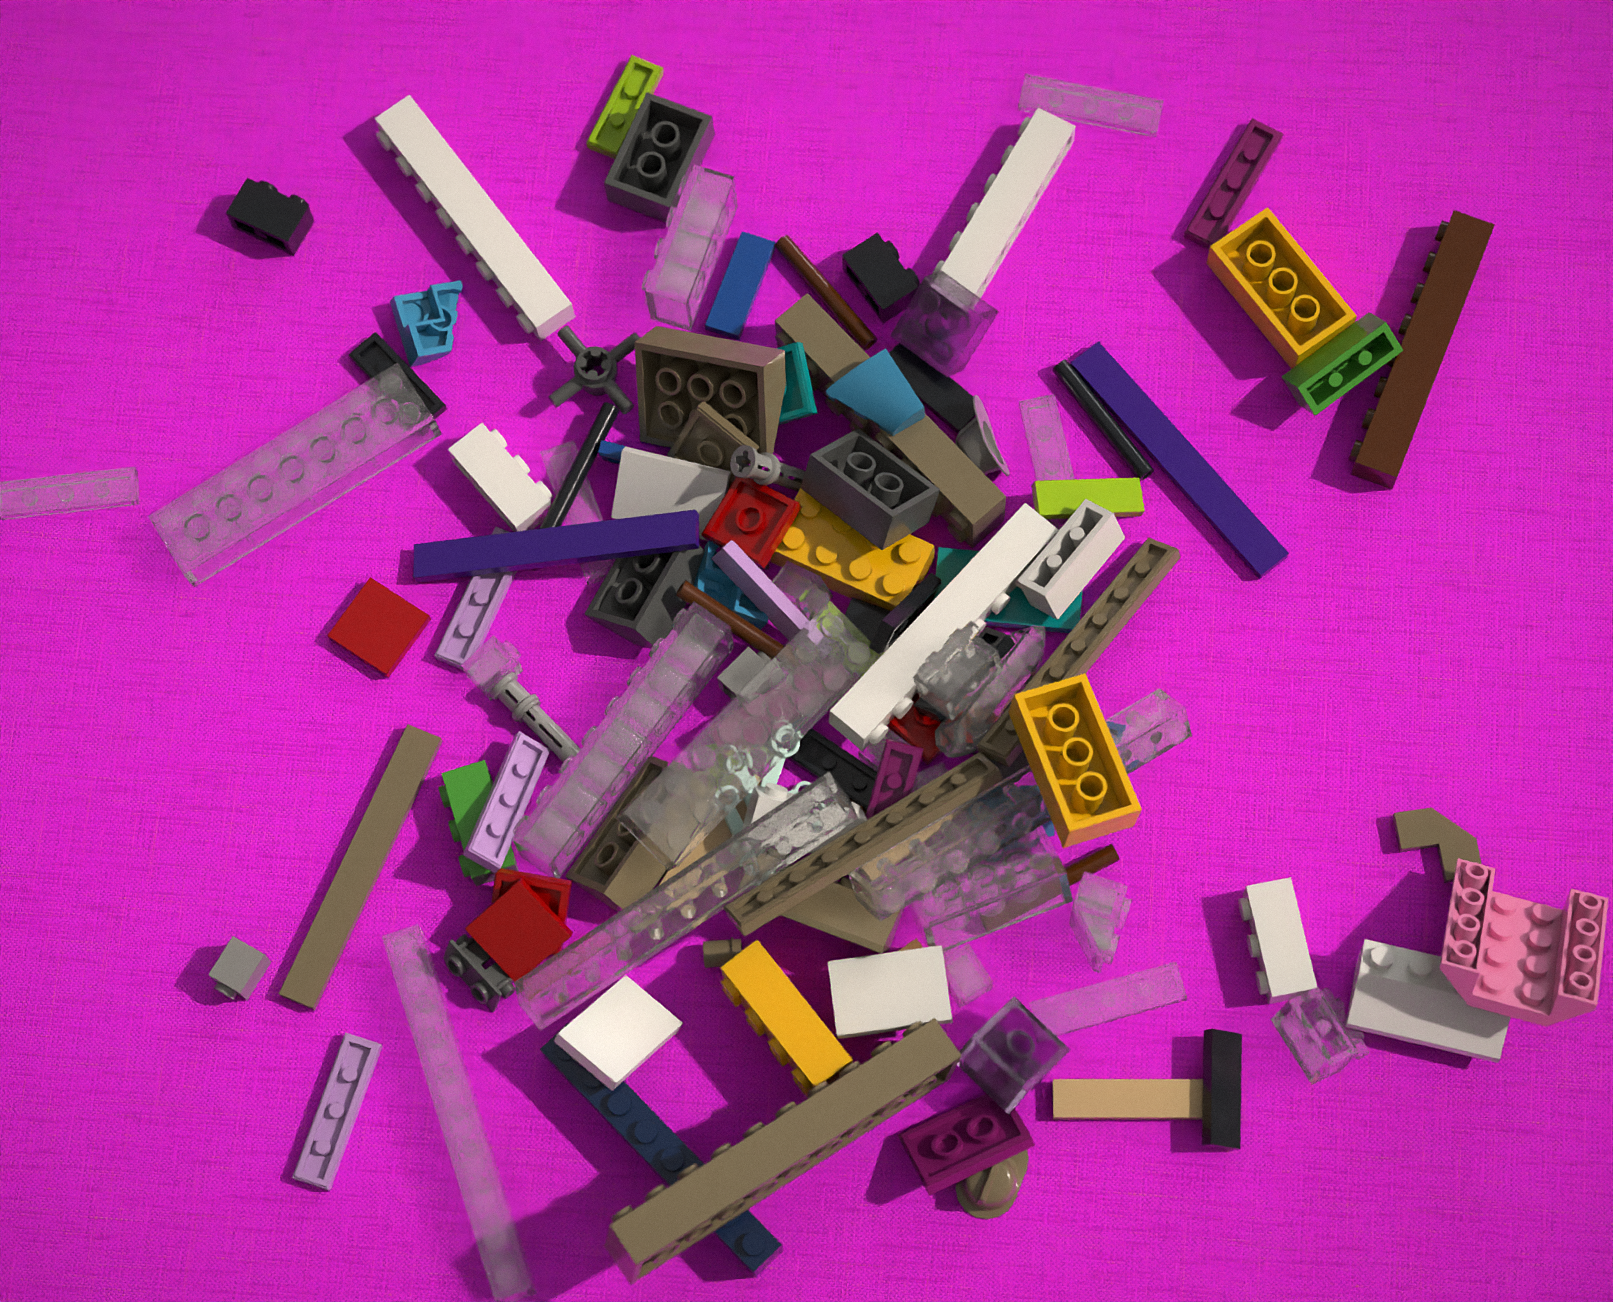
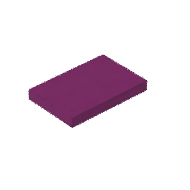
(964, 1142)

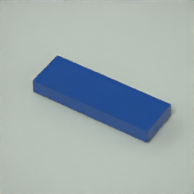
(740, 285)

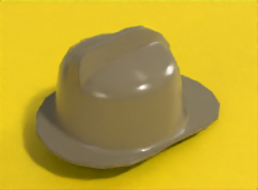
(993, 1189)

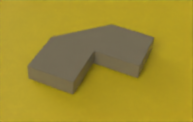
(1431, 829)

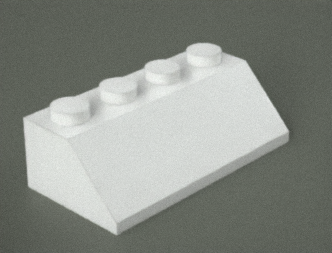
(1411, 1000)

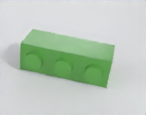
(1342, 363)
(466, 793)

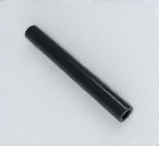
(1103, 420)
(580, 466)

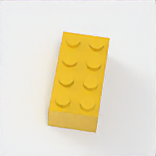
(1279, 287)
(849, 560)
(1074, 760)
(785, 1017)

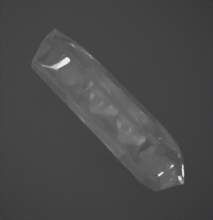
(1020, 665)

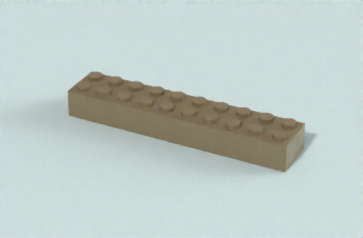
(781, 1150)

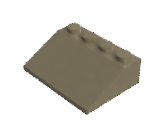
(733, 377)

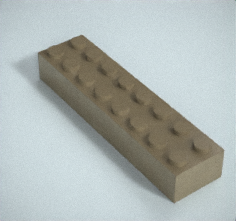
(966, 495)

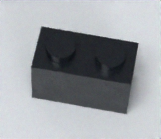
(271, 215)
(880, 276)

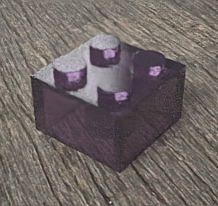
(944, 323)
(1011, 1055)

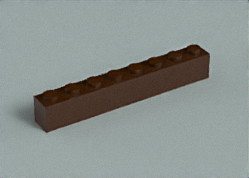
(1423, 346)

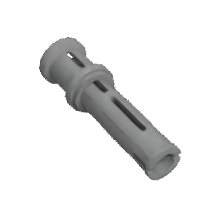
(766, 460)
(527, 709)

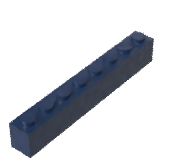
(661, 1151)

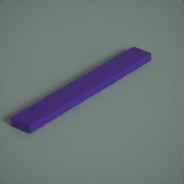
(1179, 460)
(556, 546)

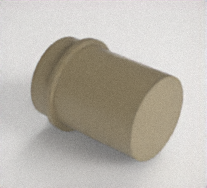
(719, 952)

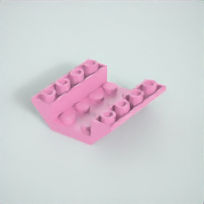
(1522, 953)

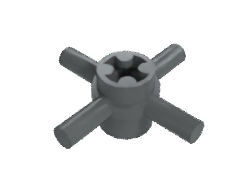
(586, 361)

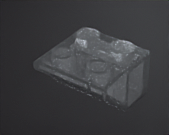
(1094, 916)

